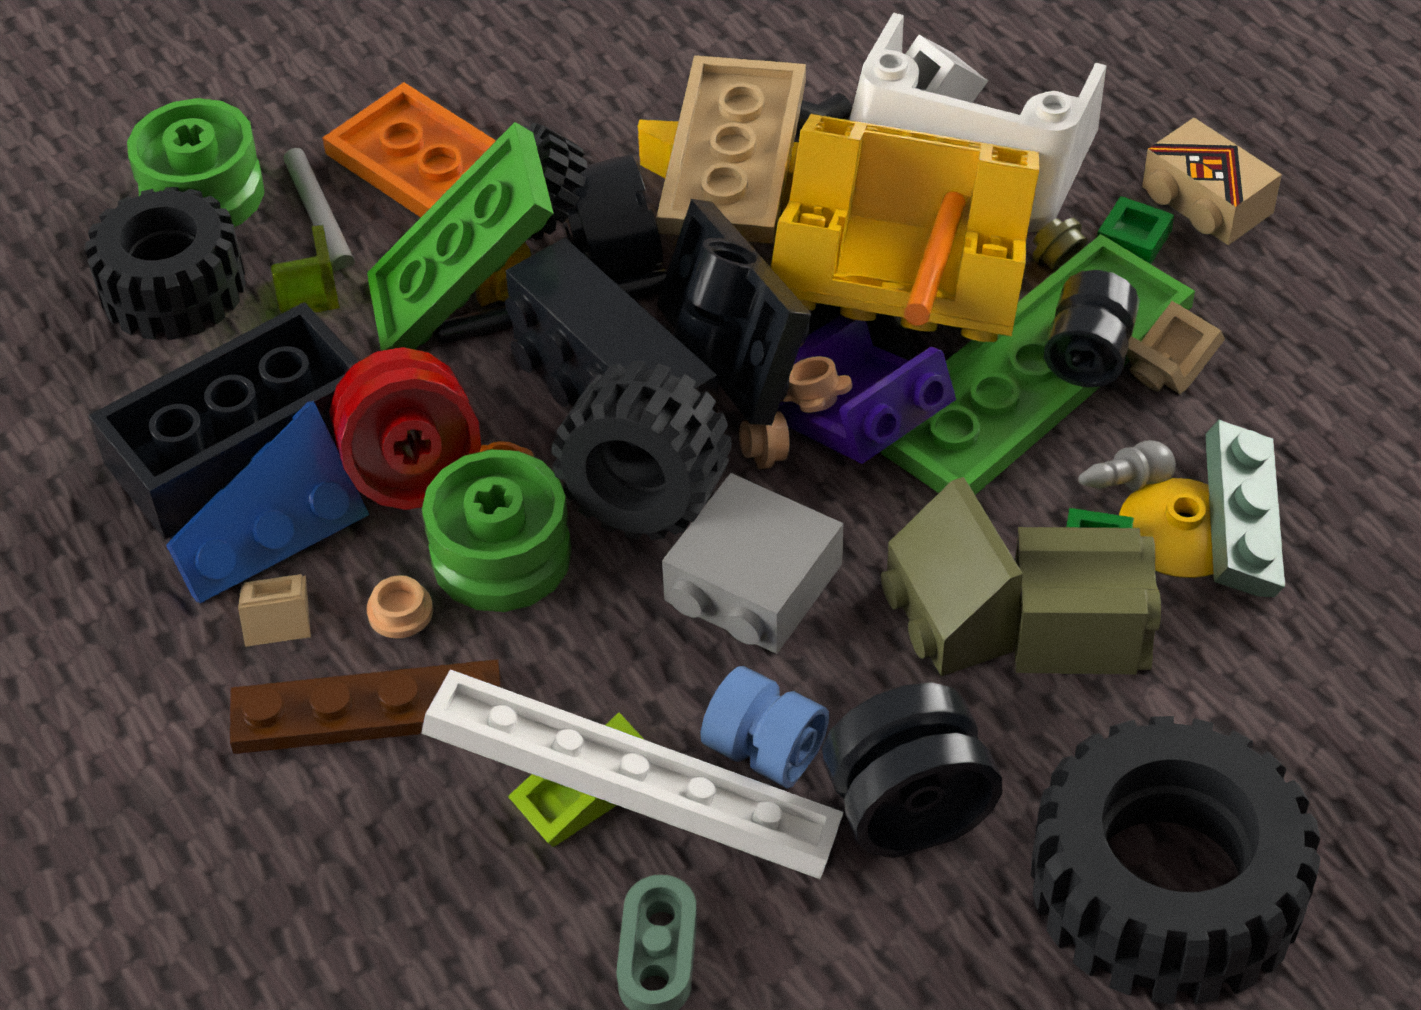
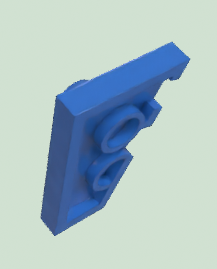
(270, 510)

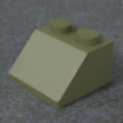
(954, 582)

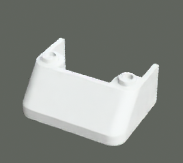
(1050, 122)

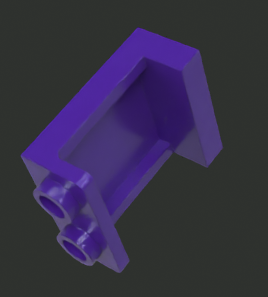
(886, 392)

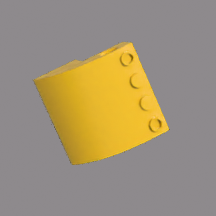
(867, 211)

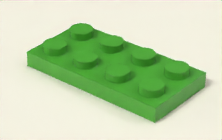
(460, 241)

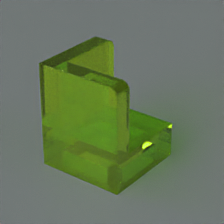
(307, 279)

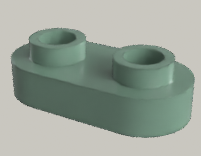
(657, 949)

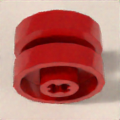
(400, 424)

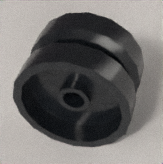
(911, 769)

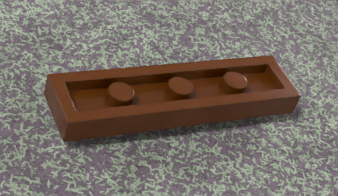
(341, 706)

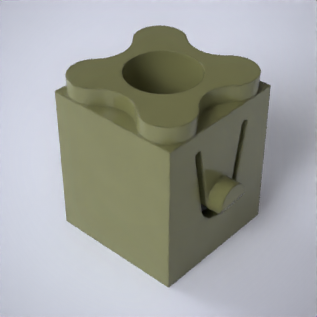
(1086, 600)

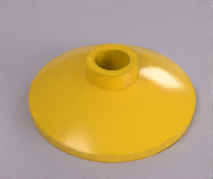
(1180, 542)

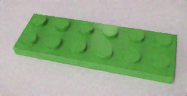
(1005, 387)

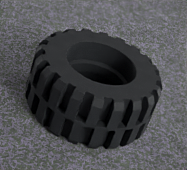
(1161, 934)

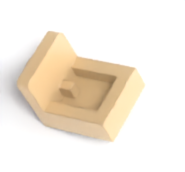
(1173, 349)

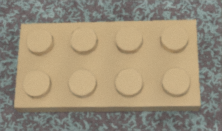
(734, 143)

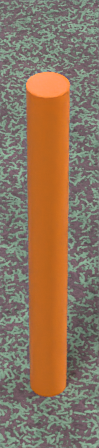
(934, 259)

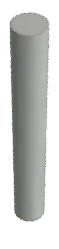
(318, 207)

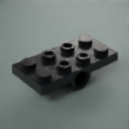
(733, 312)

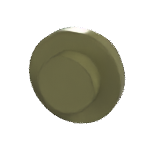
(1058, 243)

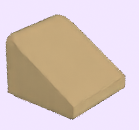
(274, 610)

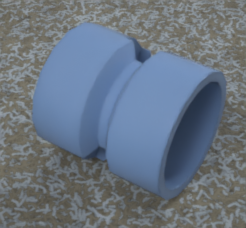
(757, 723)

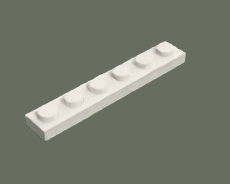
(633, 773)

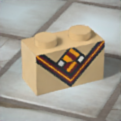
(1210, 181)

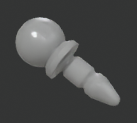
(1133, 466)

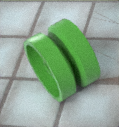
(202, 149)
(497, 530)

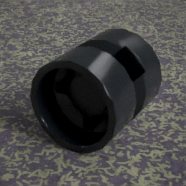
(1092, 328)

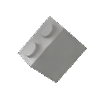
(752, 563)

